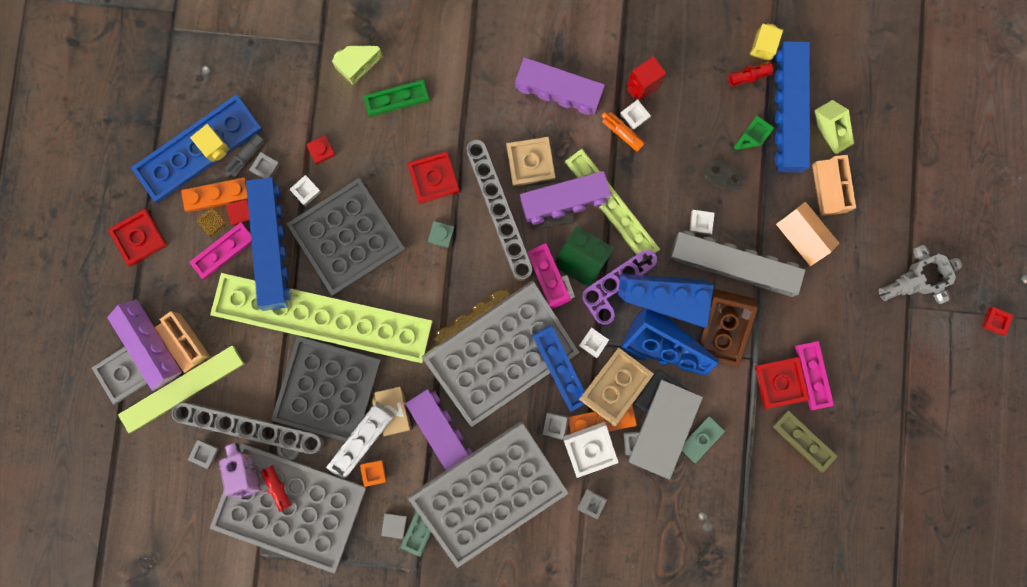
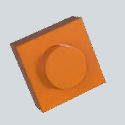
(373, 473)

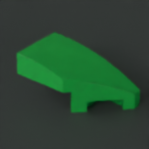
(754, 134)

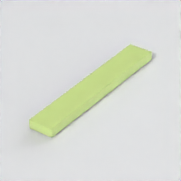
(615, 209)
(181, 389)

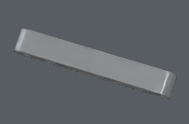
(494, 201)
(237, 428)

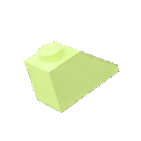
(356, 61)
(835, 125)

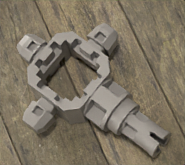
(915, 282)

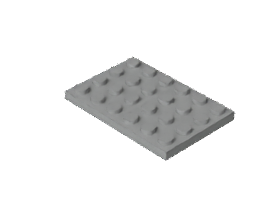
(496, 354)
(488, 494)
(310, 529)

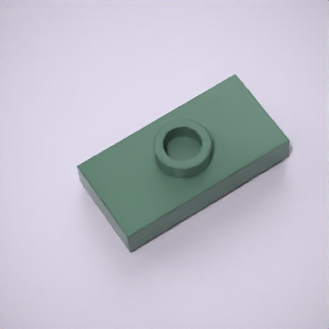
(702, 439)
(416, 536)

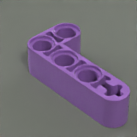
(604, 294)

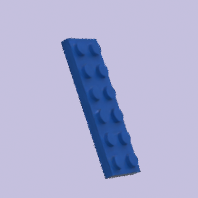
(180, 157)

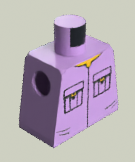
(238, 473)

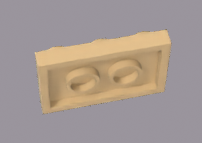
(616, 387)

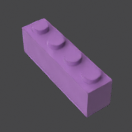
(559, 86)
(565, 197)
(144, 344)
(438, 429)

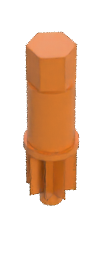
(622, 131)

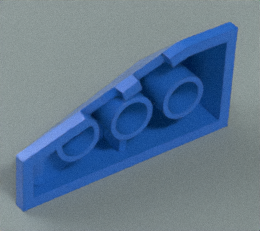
(660, 339)

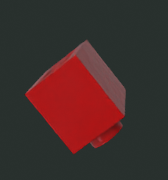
(645, 79)

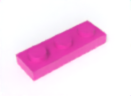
(222, 251)
(548, 276)
(815, 375)

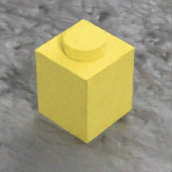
(766, 41)
(210, 143)

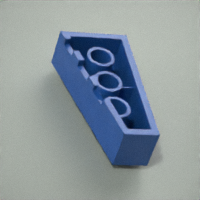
(672, 296)

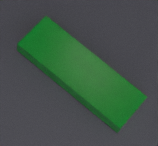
(396, 98)

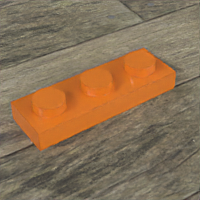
(214, 194)
(590, 419)

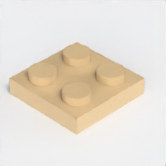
(530, 161)

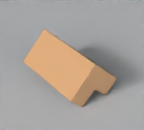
(834, 186)
(808, 234)
(181, 341)

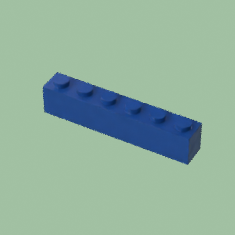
(793, 107)
(267, 244)

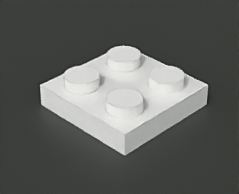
(590, 449)

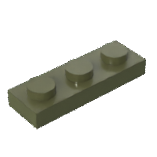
(804, 441)

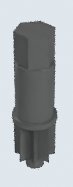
(244, 156)

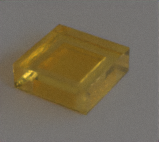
(211, 221)

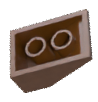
(728, 326)

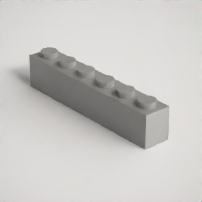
(737, 264)

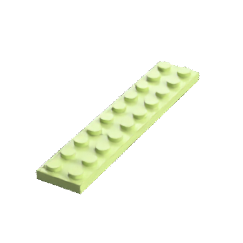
(326, 320)

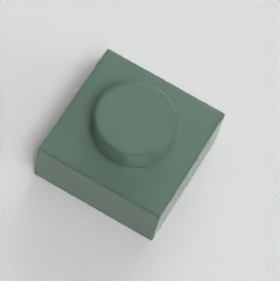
(441, 234)

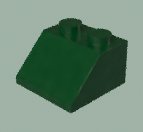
(583, 256)

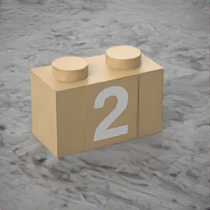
(394, 401)

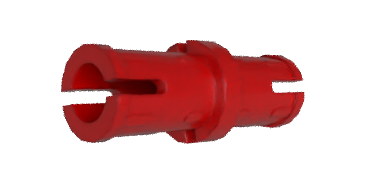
(750, 74)
(275, 488)

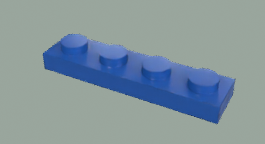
(559, 366)

